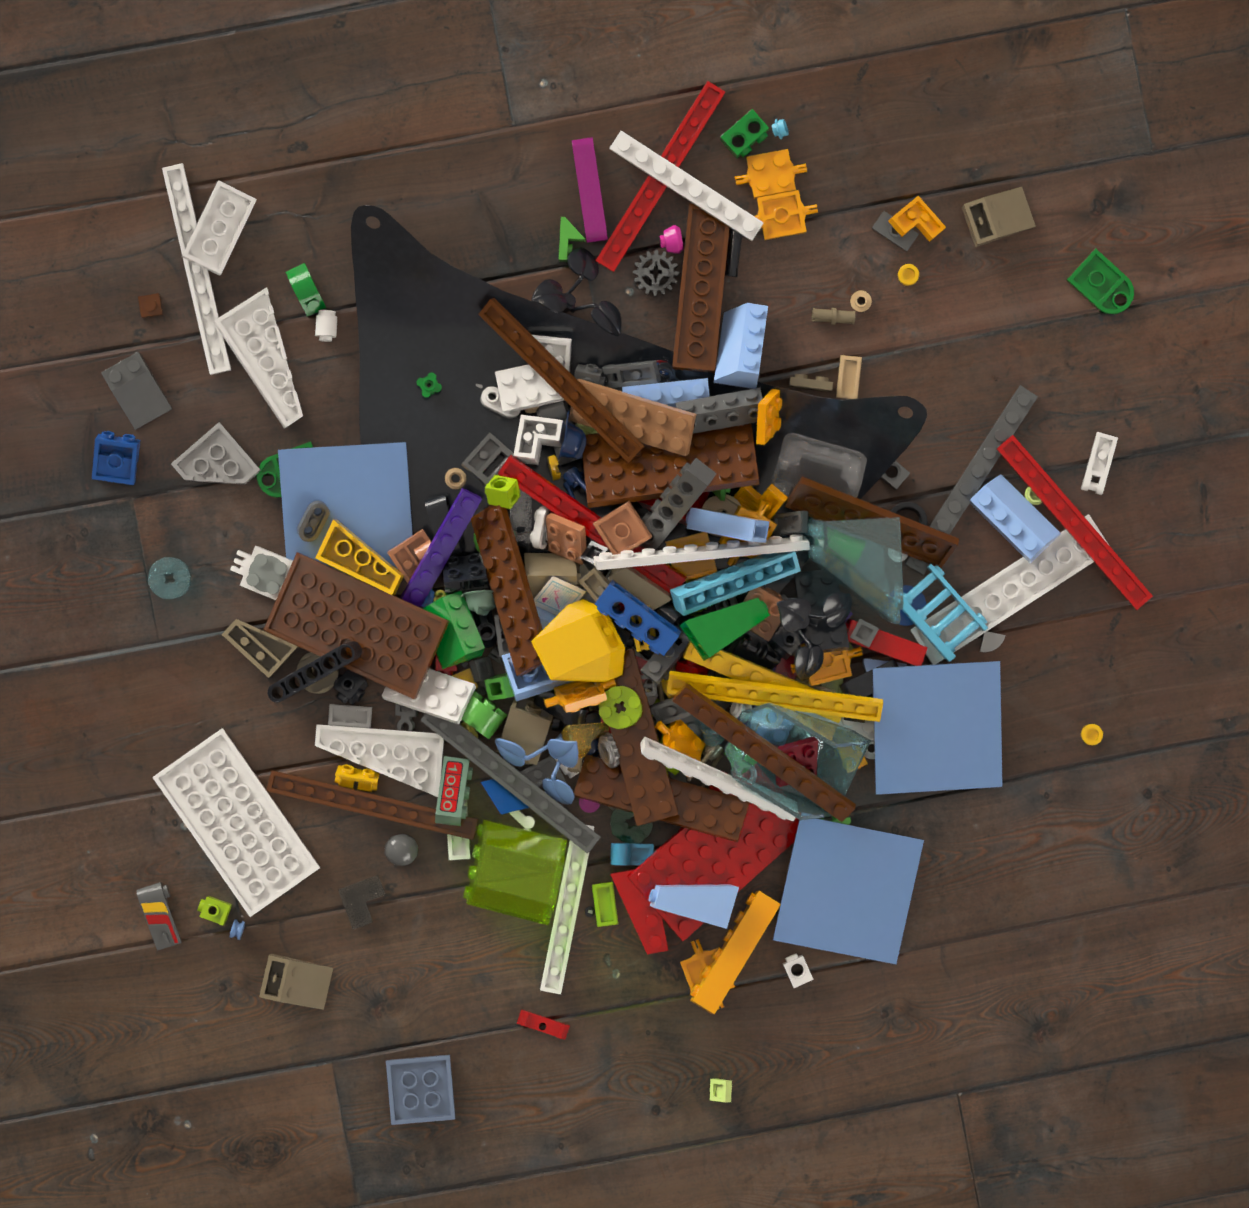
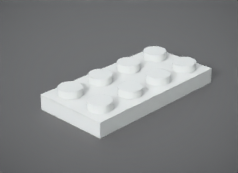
(219, 228)
(438, 696)

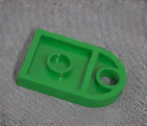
(1100, 283)
(271, 466)

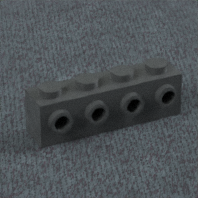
(723, 410)

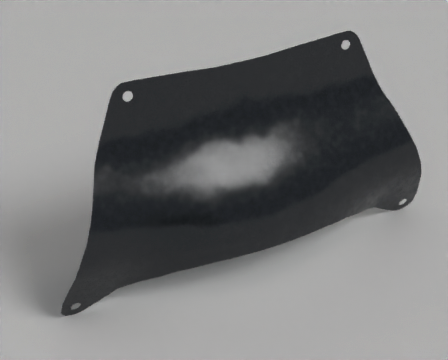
(425, 320)

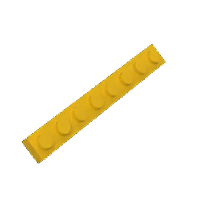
(742, 669)

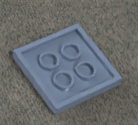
(420, 1089)

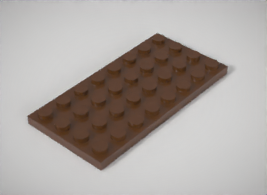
(615, 481)
(329, 608)

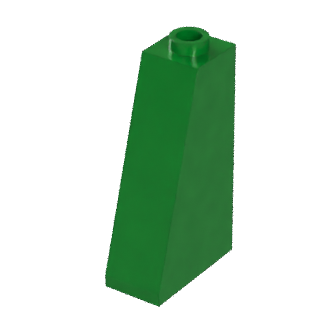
(719, 628)

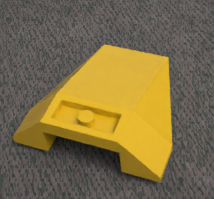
(580, 645)

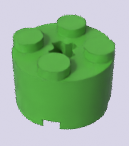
(482, 715)

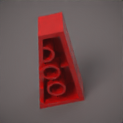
(643, 916)

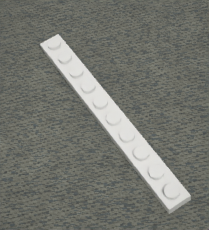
(197, 276)
(693, 553)

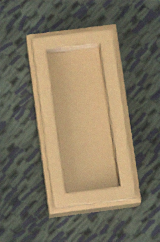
(848, 377)

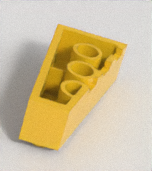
(353, 556)

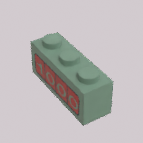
(453, 791)

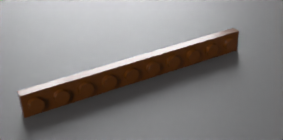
(561, 380)
(764, 752)
(366, 804)

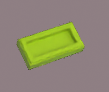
(605, 904)

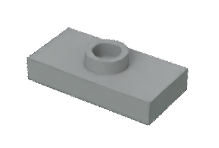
(350, 716)

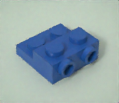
(115, 458)

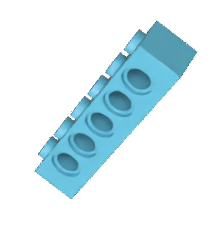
(733, 581)

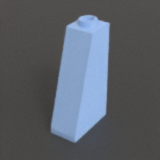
(727, 525)
(699, 902)

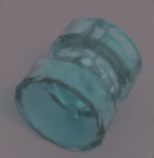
(710, 737)

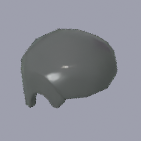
(401, 849)

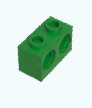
(741, 130)

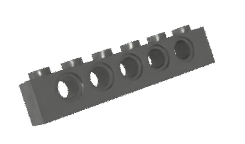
(676, 501)

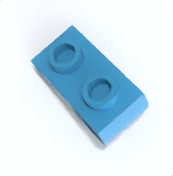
(630, 853)

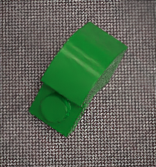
(305, 289)

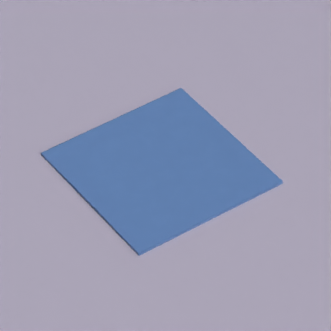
(358, 483)
(938, 727)
(848, 890)

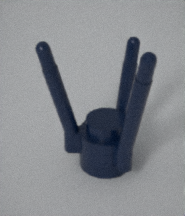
(574, 479)

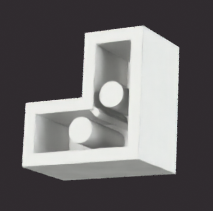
(534, 433)

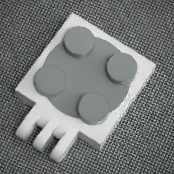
(262, 571)

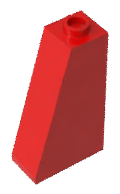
(892, 646)

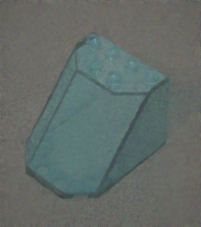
(863, 559)
(837, 757)

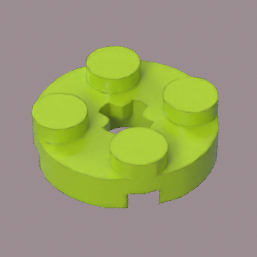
(631, 702)

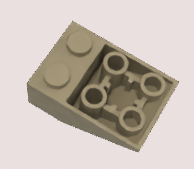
(998, 216)
(296, 982)

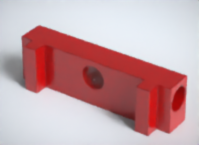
(552, 1028)

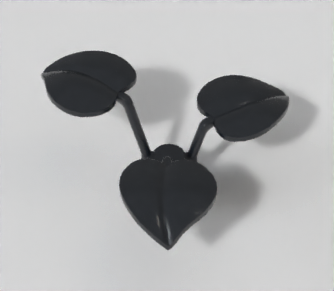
(551, 294)
(795, 616)

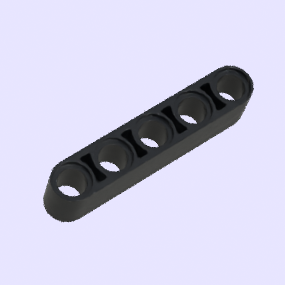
(305, 673)

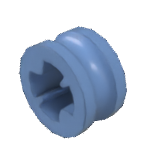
(237, 929)

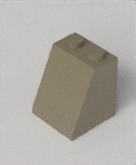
(542, 566)
(640, 587)
(527, 727)

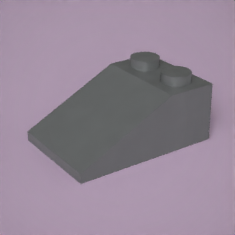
(136, 390)

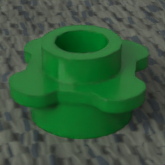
(427, 391)

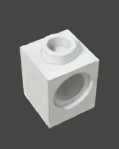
(804, 977)

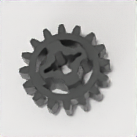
(645, 272)

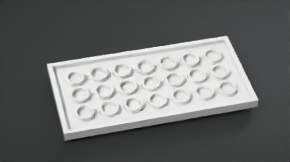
(236, 822)

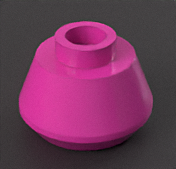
(672, 240)

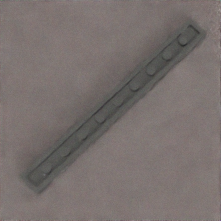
(979, 467)
(514, 781)

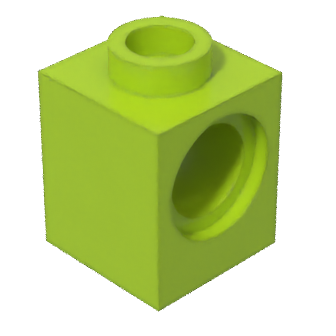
(502, 491)

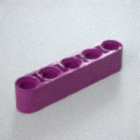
(589, 190)

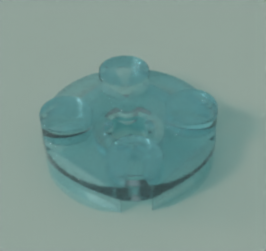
(181, 575)

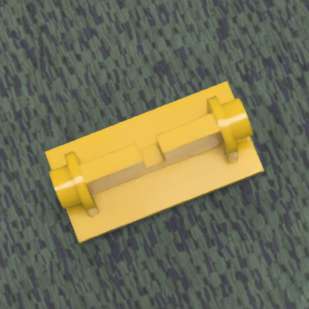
(366, 778)

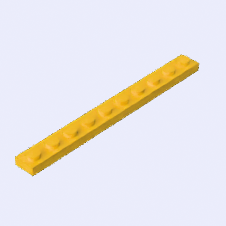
(784, 696)

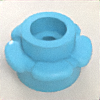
(780, 128)

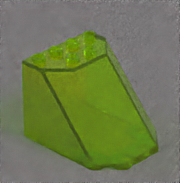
(516, 871)

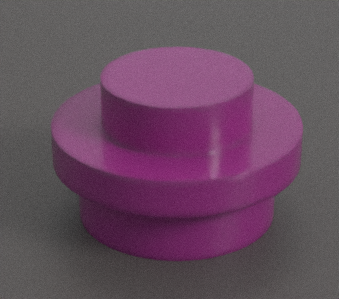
(588, 806)

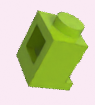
(223, 910)

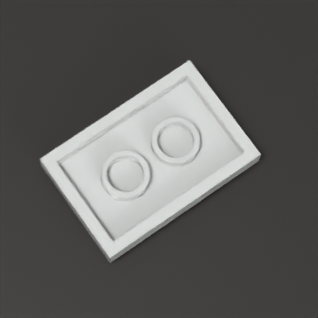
(524, 389)

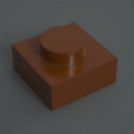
(150, 305)

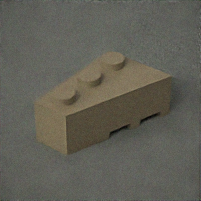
(260, 647)

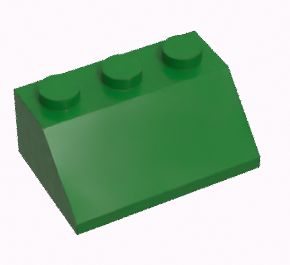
(461, 638)

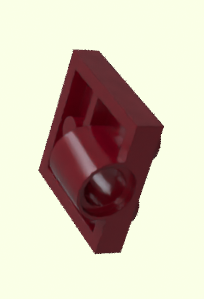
(803, 752)

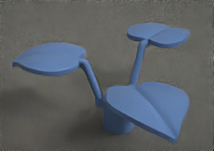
(564, 751)

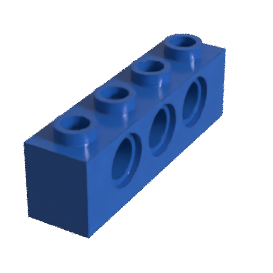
(633, 606)

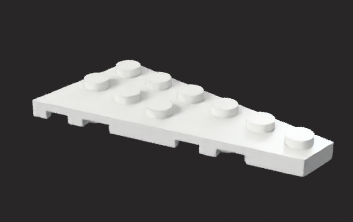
(258, 345)
(402, 755)

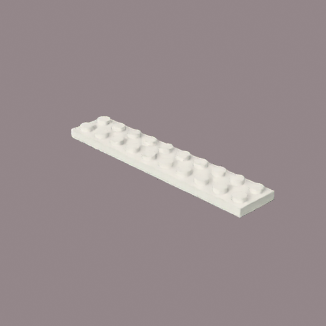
(1011, 590)

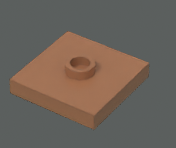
(622, 529)

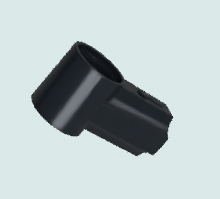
(486, 624)

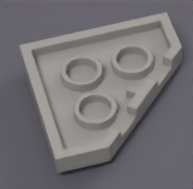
(216, 460)

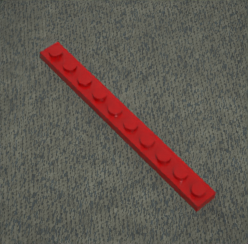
(652, 189)
(571, 509)
(1074, 522)

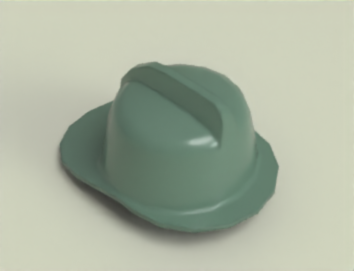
(480, 601)

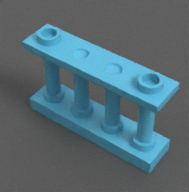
(932, 633)

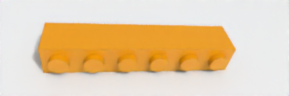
(735, 951)

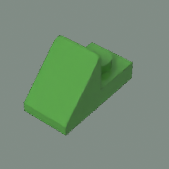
(567, 233)

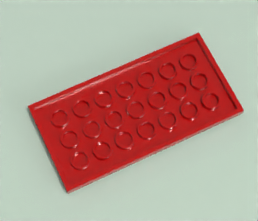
(711, 860)

